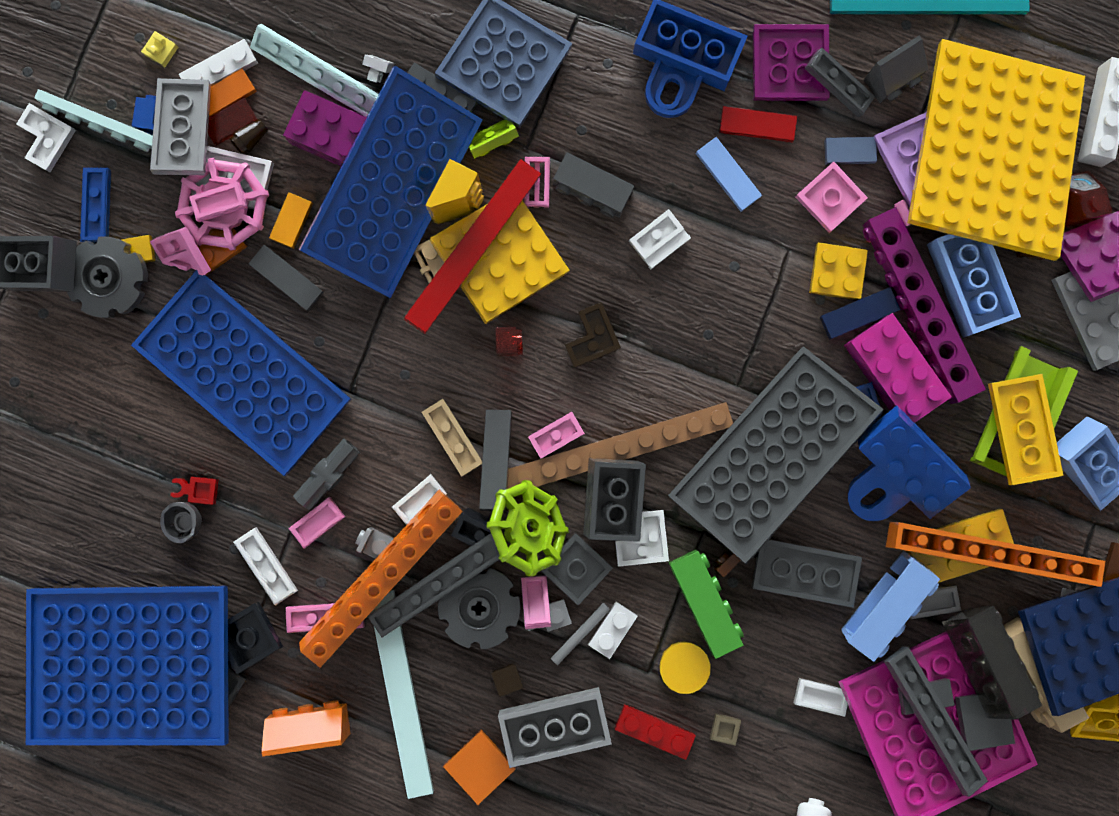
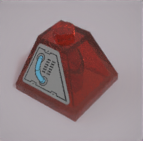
(1086, 199)

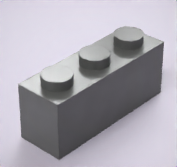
(592, 185)

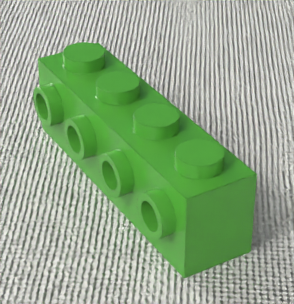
(706, 604)

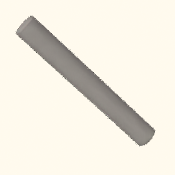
(576, 638)

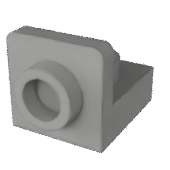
(372, 542)

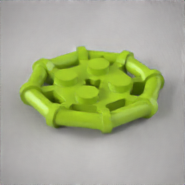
(517, 532)

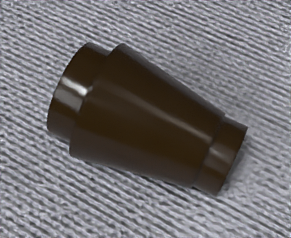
(248, 136)

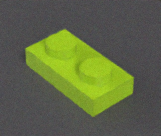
(492, 137)

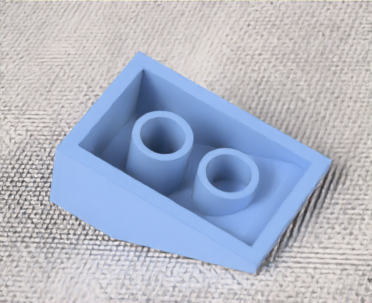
(1091, 461)

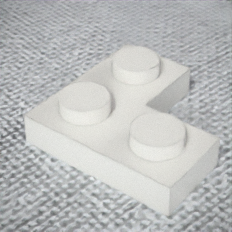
(51, 136)
(652, 543)

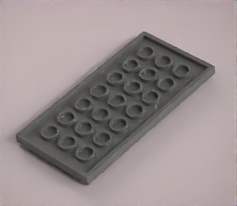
(775, 454)

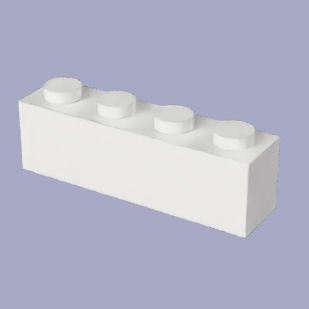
(1102, 123)

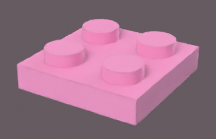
(831, 197)

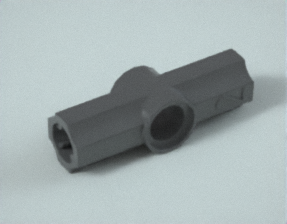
(326, 474)

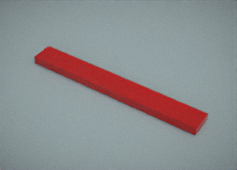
(472, 247)

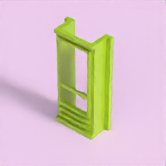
(1057, 386)

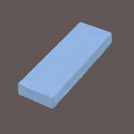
(728, 174)

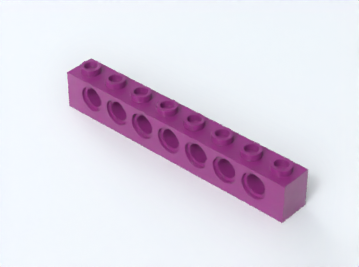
(935, 312)

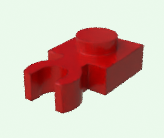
(198, 491)

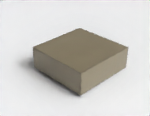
(725, 729)

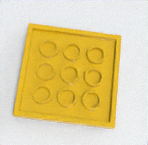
(511, 268)

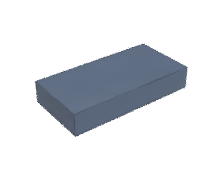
(850, 150)

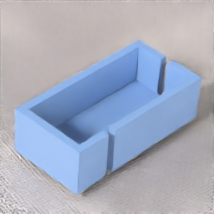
(890, 606)

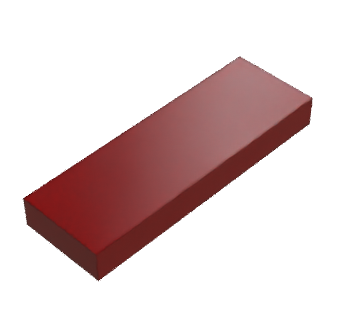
(758, 124)

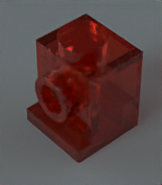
(508, 341)

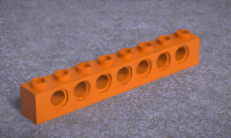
(995, 554)
(379, 578)

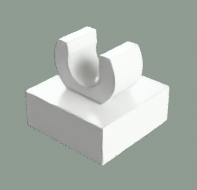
(377, 67)

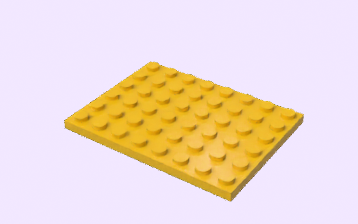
(997, 150)

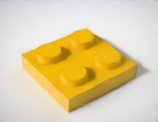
(838, 271)

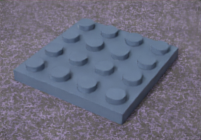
(503, 60)

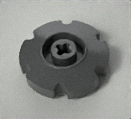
(108, 277)
(488, 626)

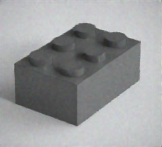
(37, 263)
(614, 499)

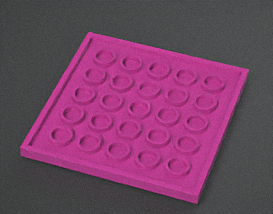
(899, 746)

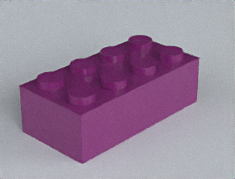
(323, 128)

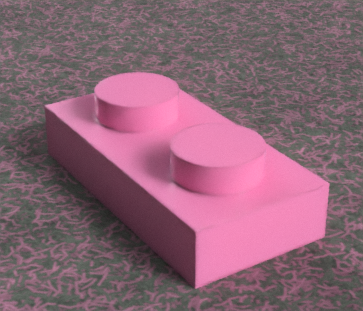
(556, 435)

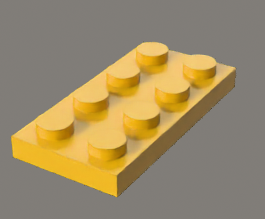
(1025, 429)
(987, 525)

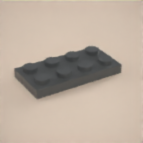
(807, 573)

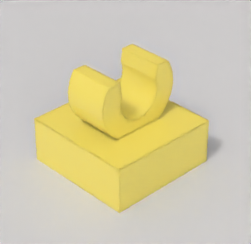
(159, 49)

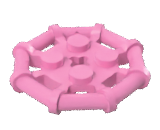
(227, 221)

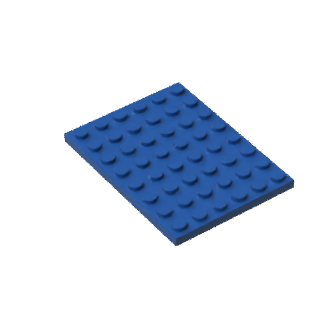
(127, 666)

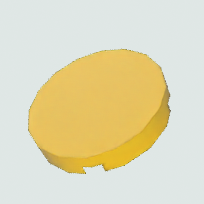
(684, 667)

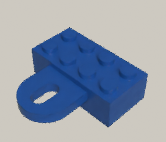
(685, 52)
(906, 468)

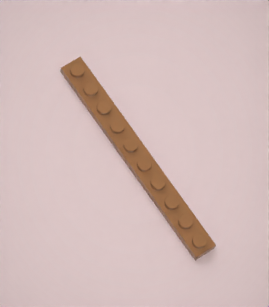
(623, 446)

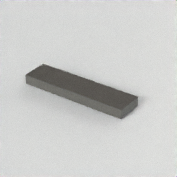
(495, 456)

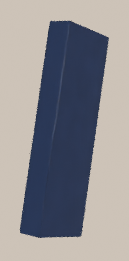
(859, 313)

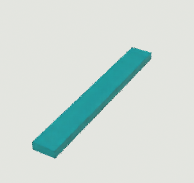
(929, 6)

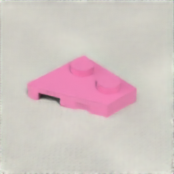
(180, 250)

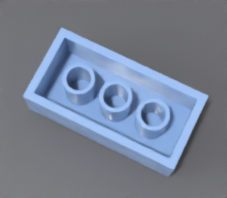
(973, 283)

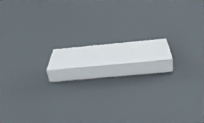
(265, 566)

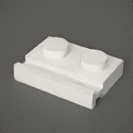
(659, 239)

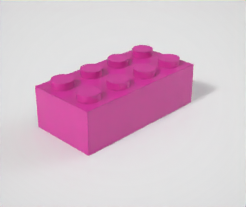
(897, 369)

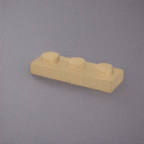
(452, 437)

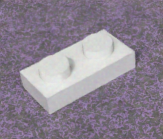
(612, 630)

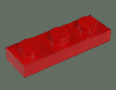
(655, 731)

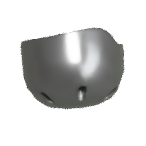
(186, 521)

